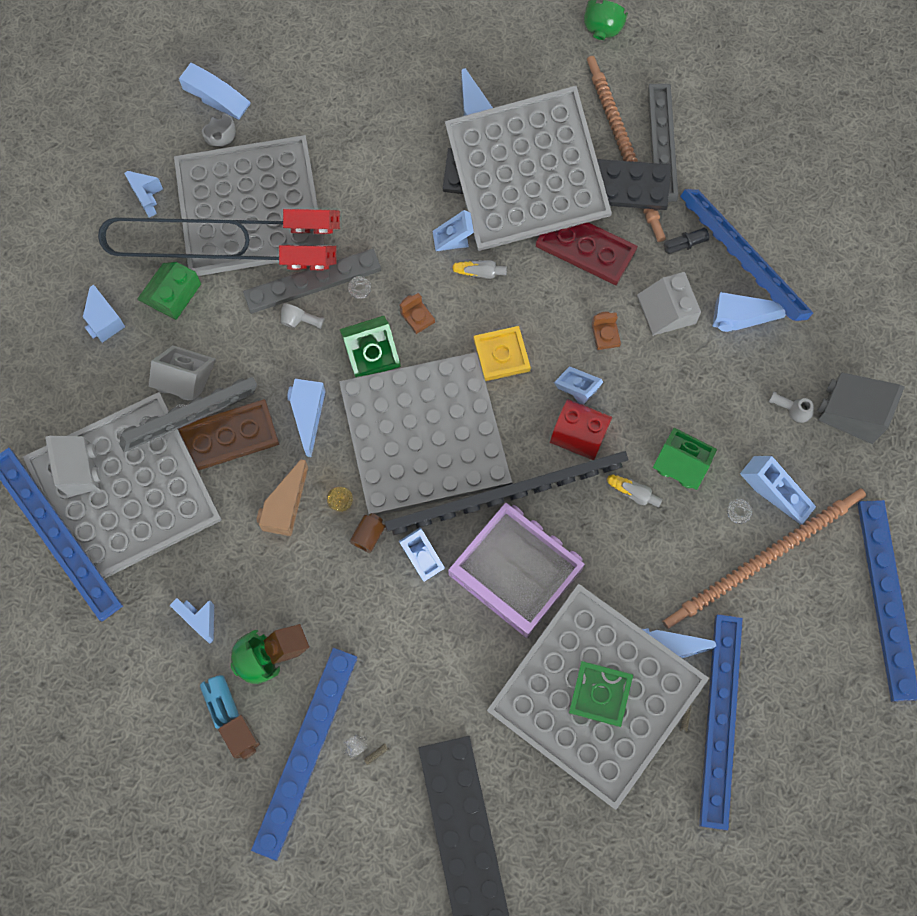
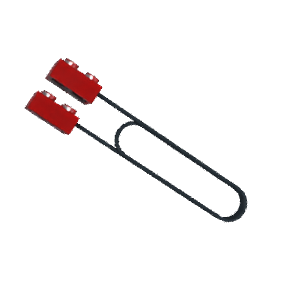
(294, 256)

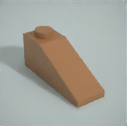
(283, 503)

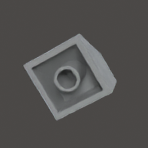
(669, 304)
(180, 372)
(73, 464)

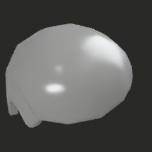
(223, 127)

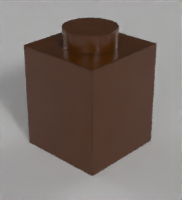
(286, 643)
(239, 738)

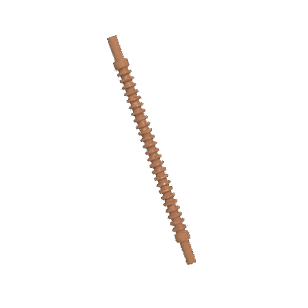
(599, 80)
(837, 509)

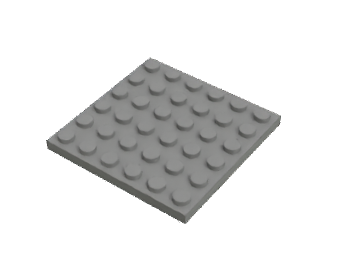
(528, 168)
(244, 185)
(433, 434)
(143, 497)
(541, 691)

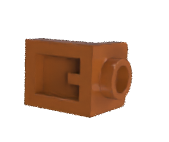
(416, 313)
(606, 330)

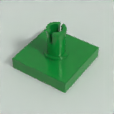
(601, 703)

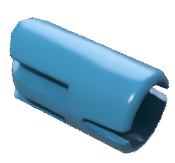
(219, 700)

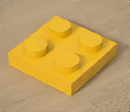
(502, 353)

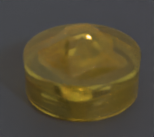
(339, 499)

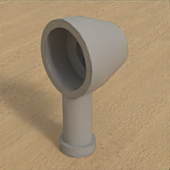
(293, 315)
(796, 412)

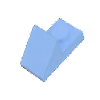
(144, 188)
(454, 232)
(578, 384)
(421, 554)
(201, 622)

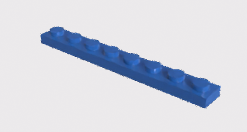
(745, 253)
(57, 536)
(888, 601)
(721, 723)
(304, 755)

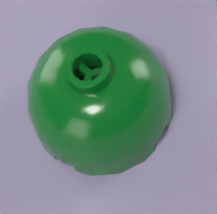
(604, 19)
(249, 657)

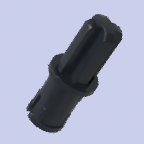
(686, 240)

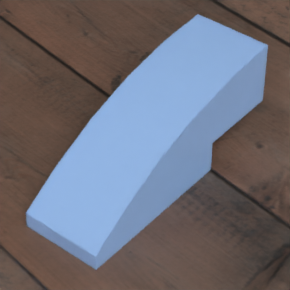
(213, 91)

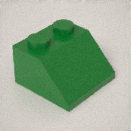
(170, 289)
(370, 347)
(684, 459)

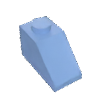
(100, 316)

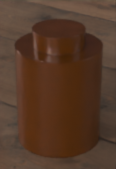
(367, 532)

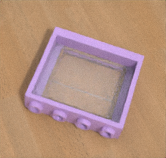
(516, 569)

